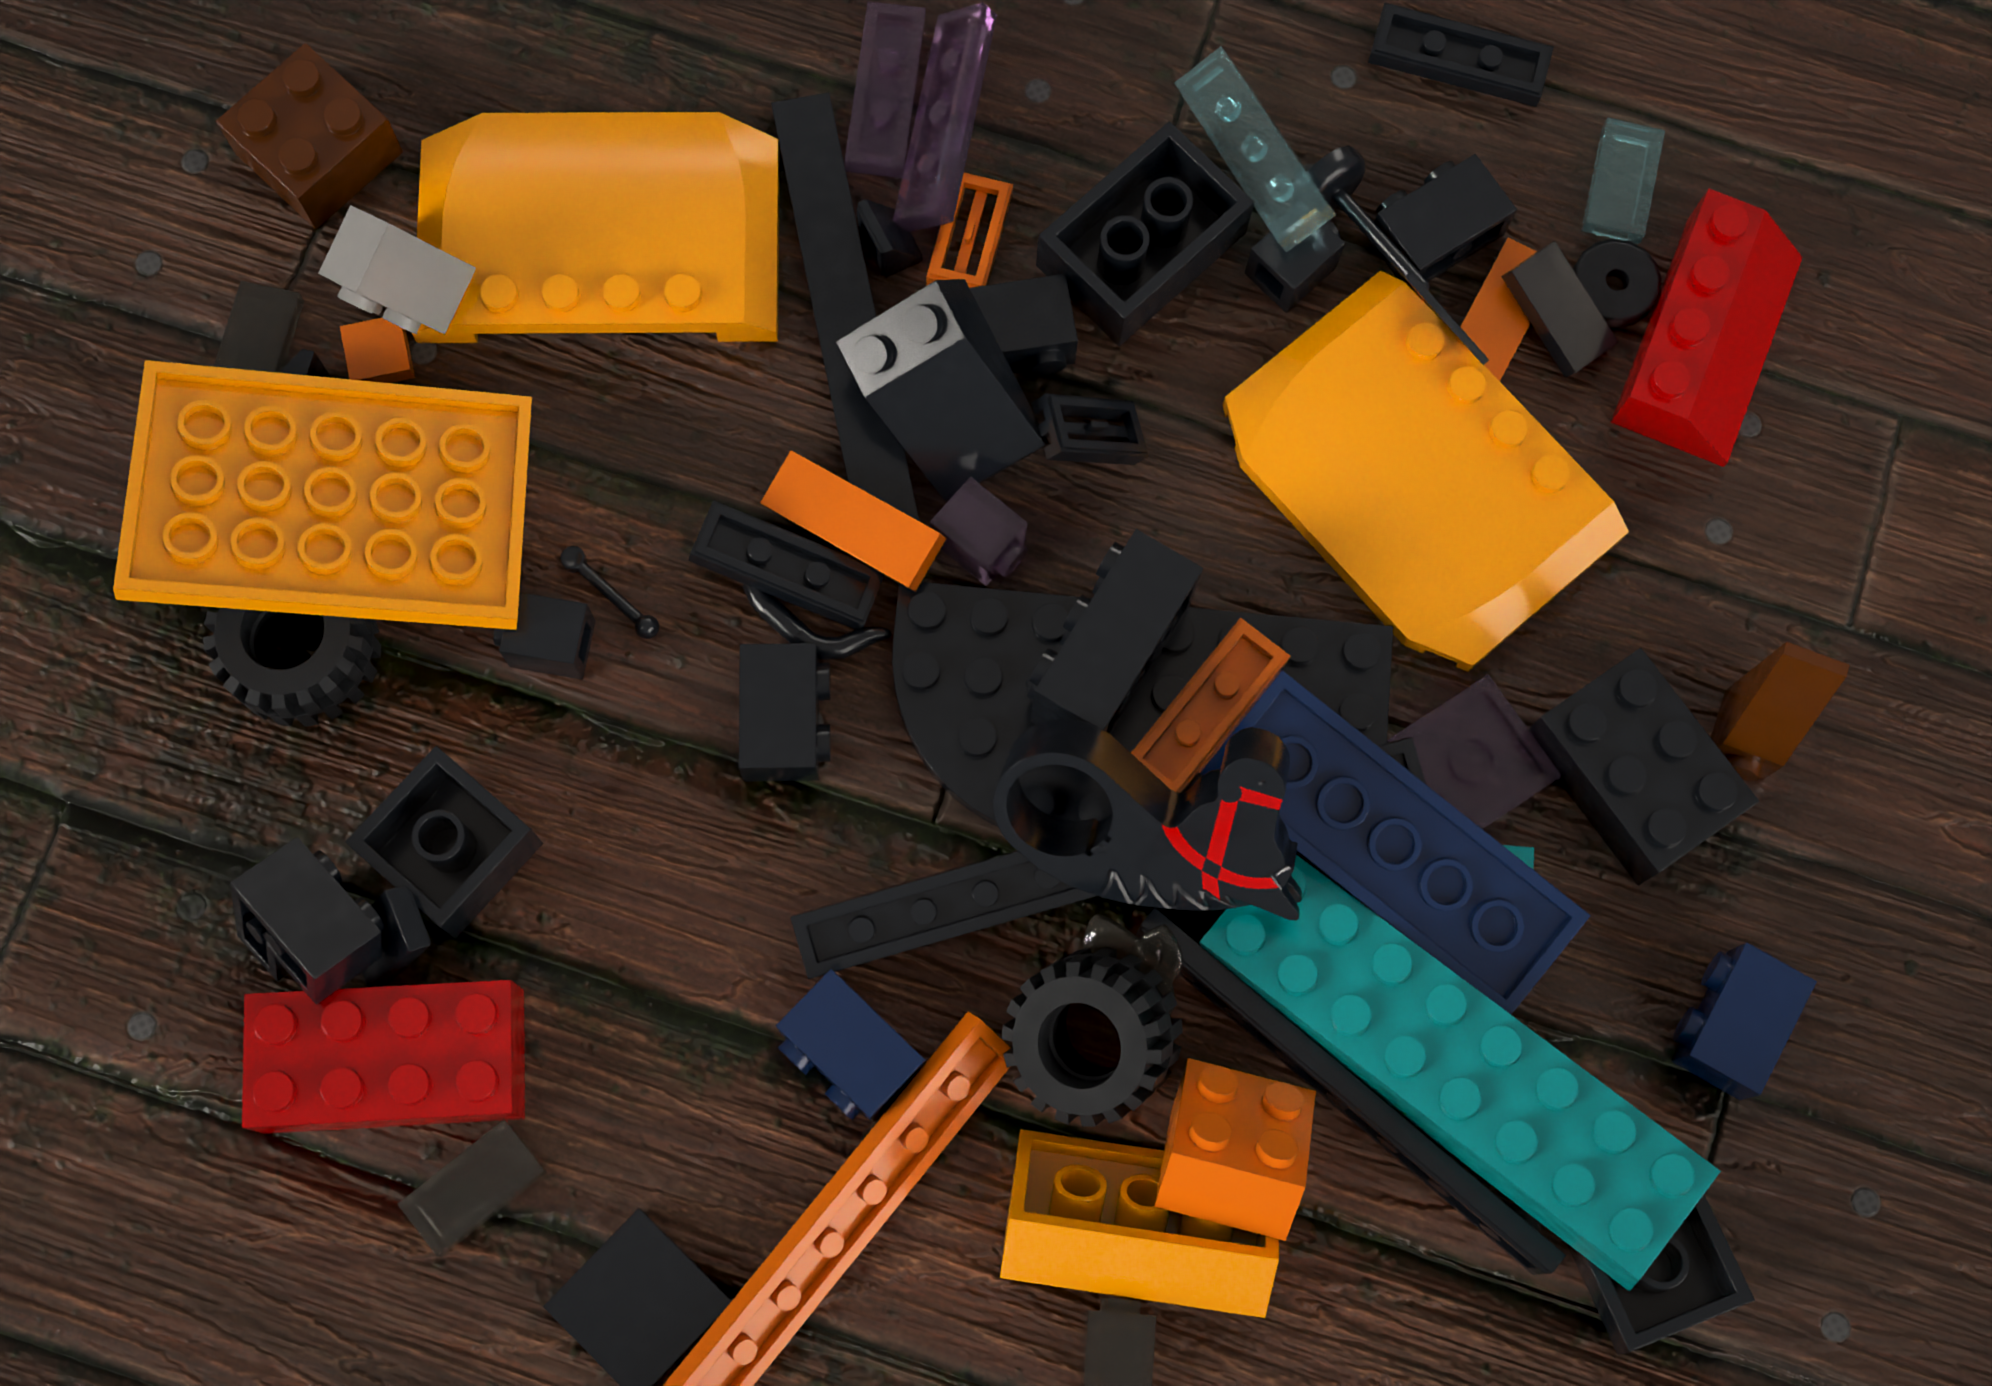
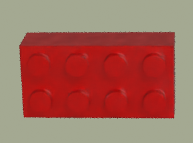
(384, 1057)

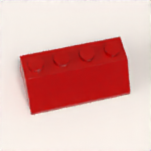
(1710, 329)

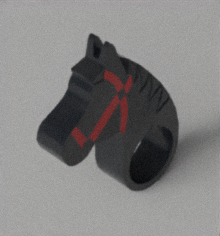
(1159, 846)

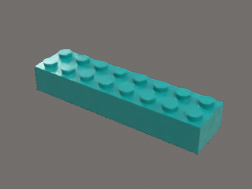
(1468, 1074)

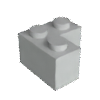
(395, 270)

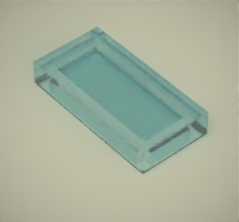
(1623, 180)

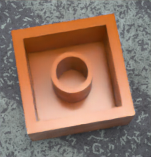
(1236, 1149)

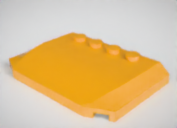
(606, 223)
(1418, 474)

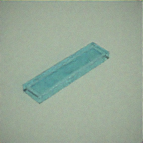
(1254, 149)

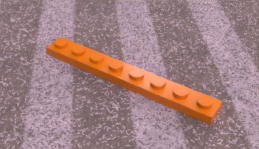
(848, 1210)

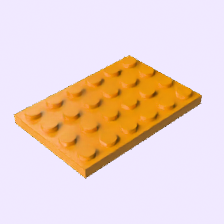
(325, 497)

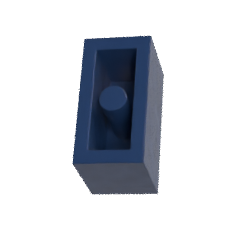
(1741, 1020)
(848, 1046)

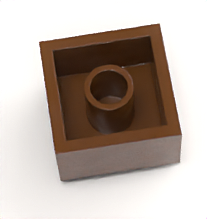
(310, 135)

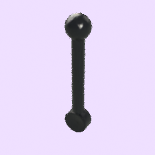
(575, 561)

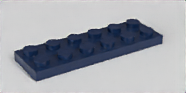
(1410, 850)

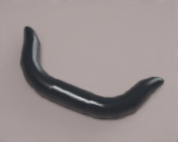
(796, 631)

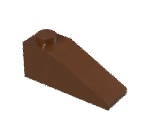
(1774, 708)

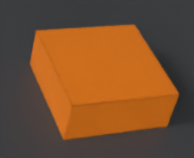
(377, 351)

